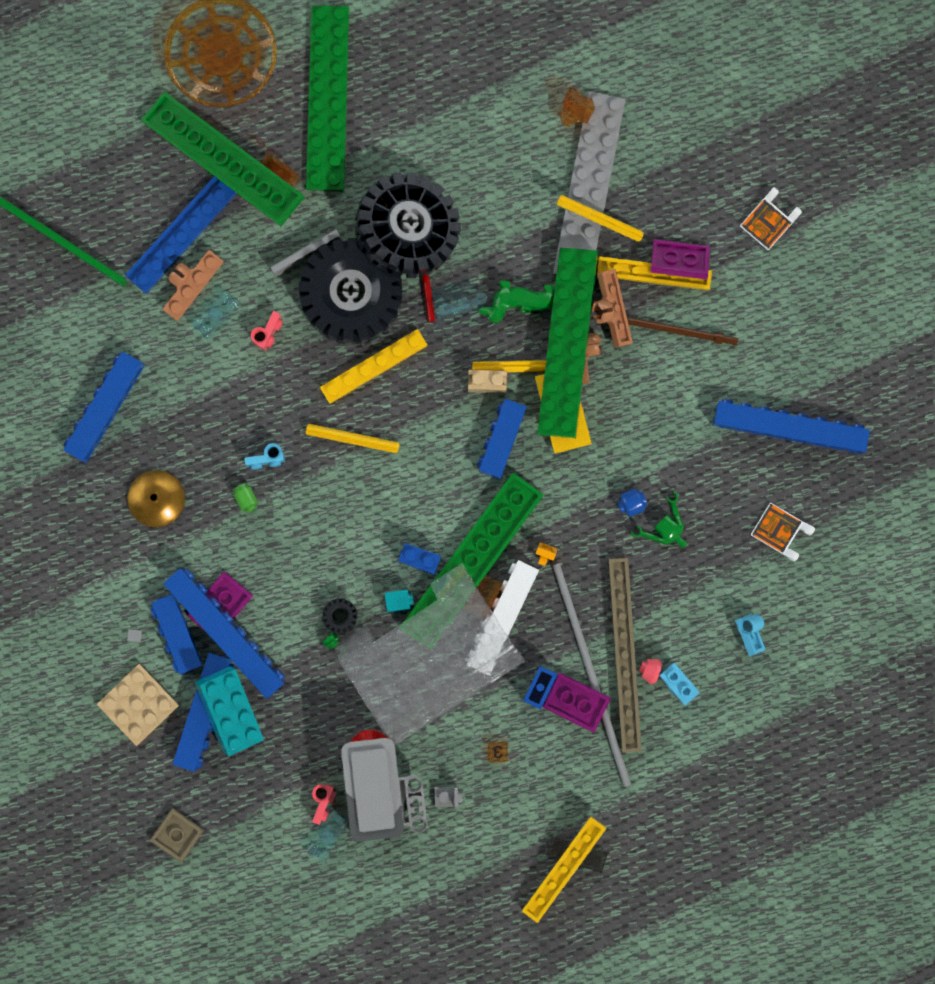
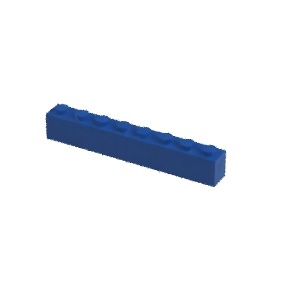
(791, 427)
(225, 632)

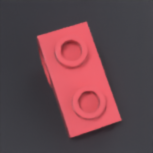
(273, 324)
(321, 813)

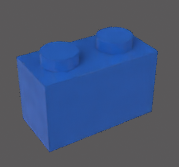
(419, 559)
(540, 687)

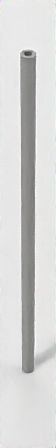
(590, 671)

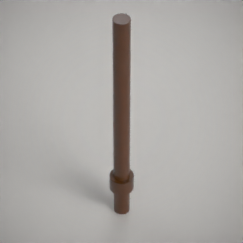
(718, 338)

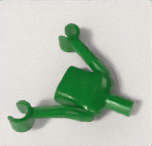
(667, 527)

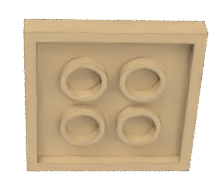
(138, 704)

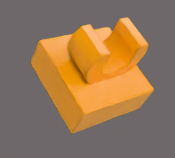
(546, 552)

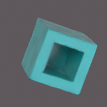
(398, 600)

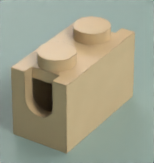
(487, 381)

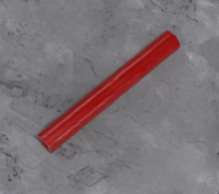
(428, 298)

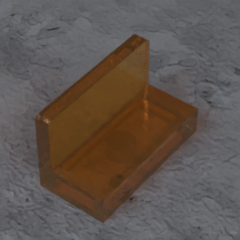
(489, 590)

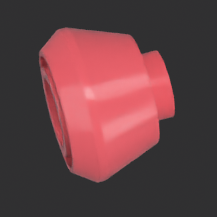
(650, 670)

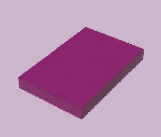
(680, 259)
(229, 594)
(576, 702)

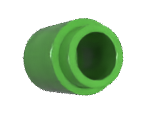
(245, 498)

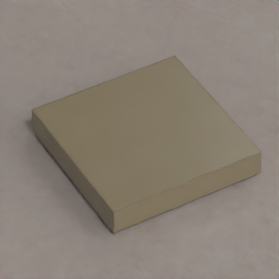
(177, 835)

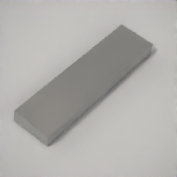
(304, 253)

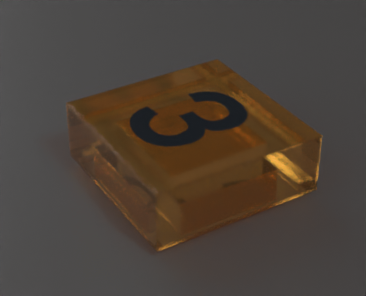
(497, 752)

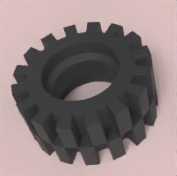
(328, 615)

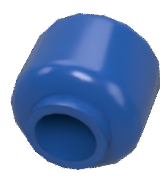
(632, 502)

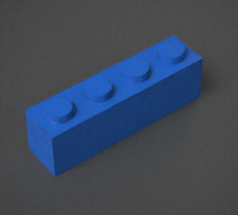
(502, 438)
(177, 634)

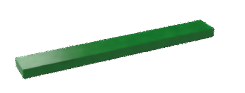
(63, 242)

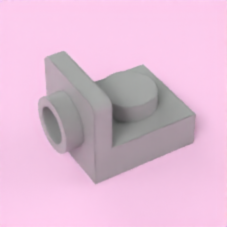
(447, 796)

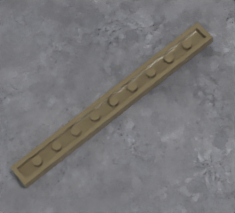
(624, 655)

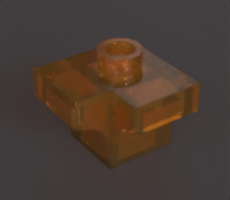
(576, 108)

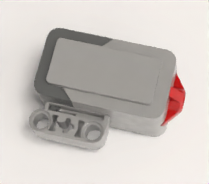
(375, 791)

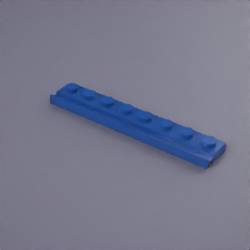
(180, 235)

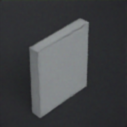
(134, 635)

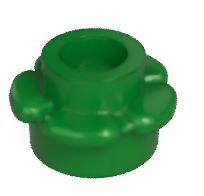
(331, 641)

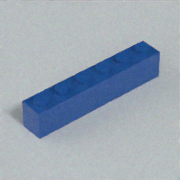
(103, 407)
(197, 727)

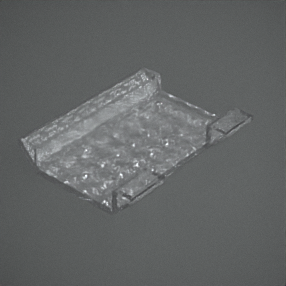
(430, 658)

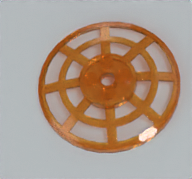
(219, 41)

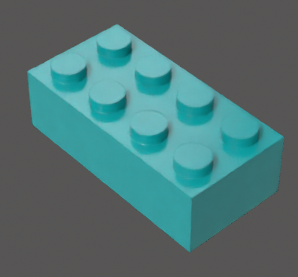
(229, 711)

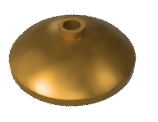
(169, 498)

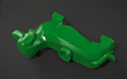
(518, 298)

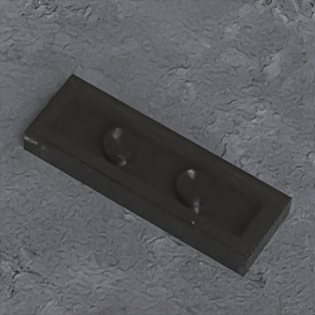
(594, 860)

